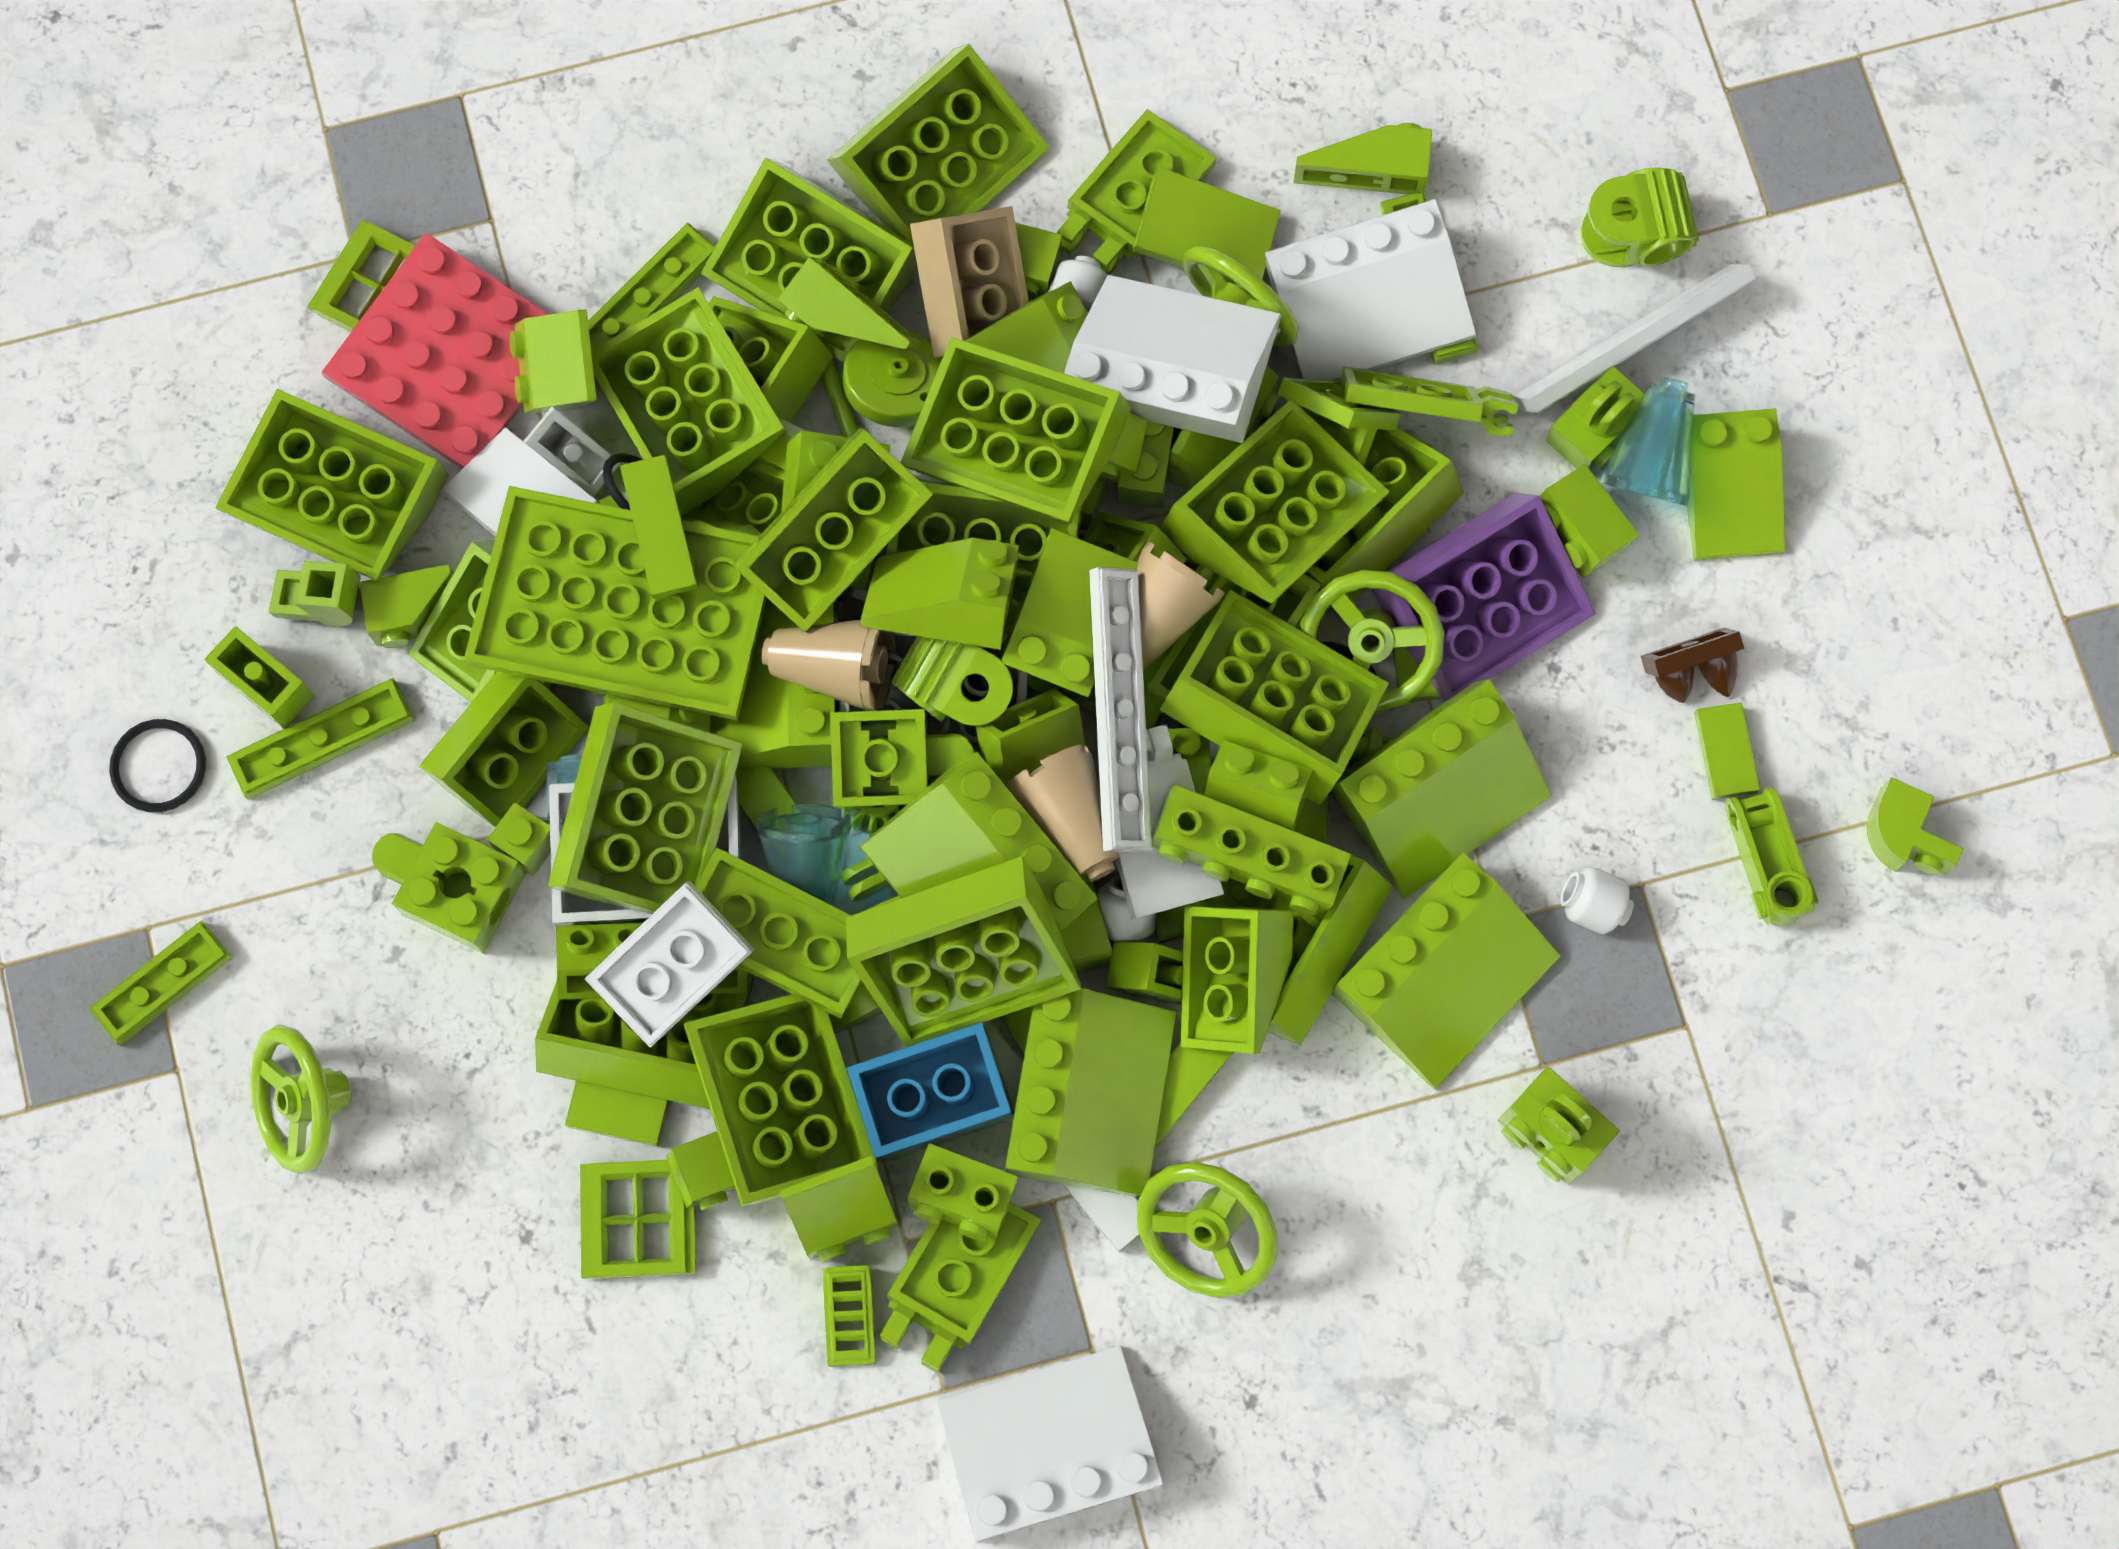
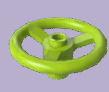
(1203, 270)
(1381, 625)
(300, 1097)
(1209, 1228)

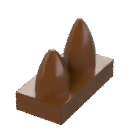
(1711, 652)

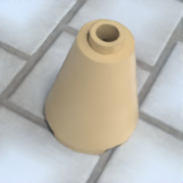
(1170, 601)
(834, 661)
(1067, 808)

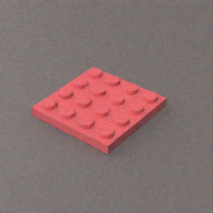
(437, 352)

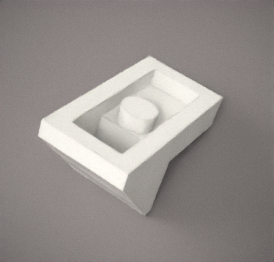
(570, 451)

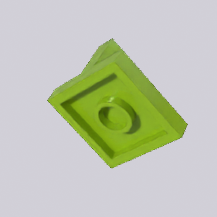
(1347, 422)

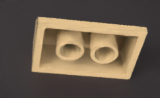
(968, 273)

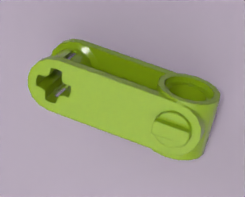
(1770, 857)

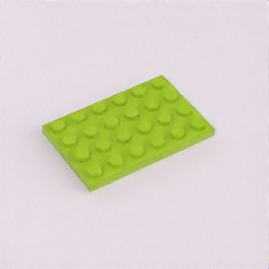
(577, 611)

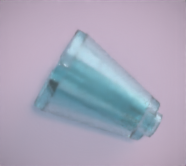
(1656, 445)
(806, 847)

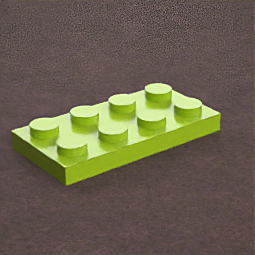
(794, 934)

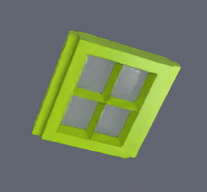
(359, 275)
(634, 1221)

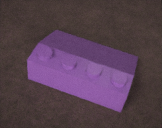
(1497, 591)

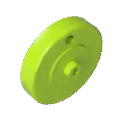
(888, 381)

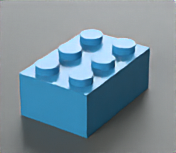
(931, 1092)

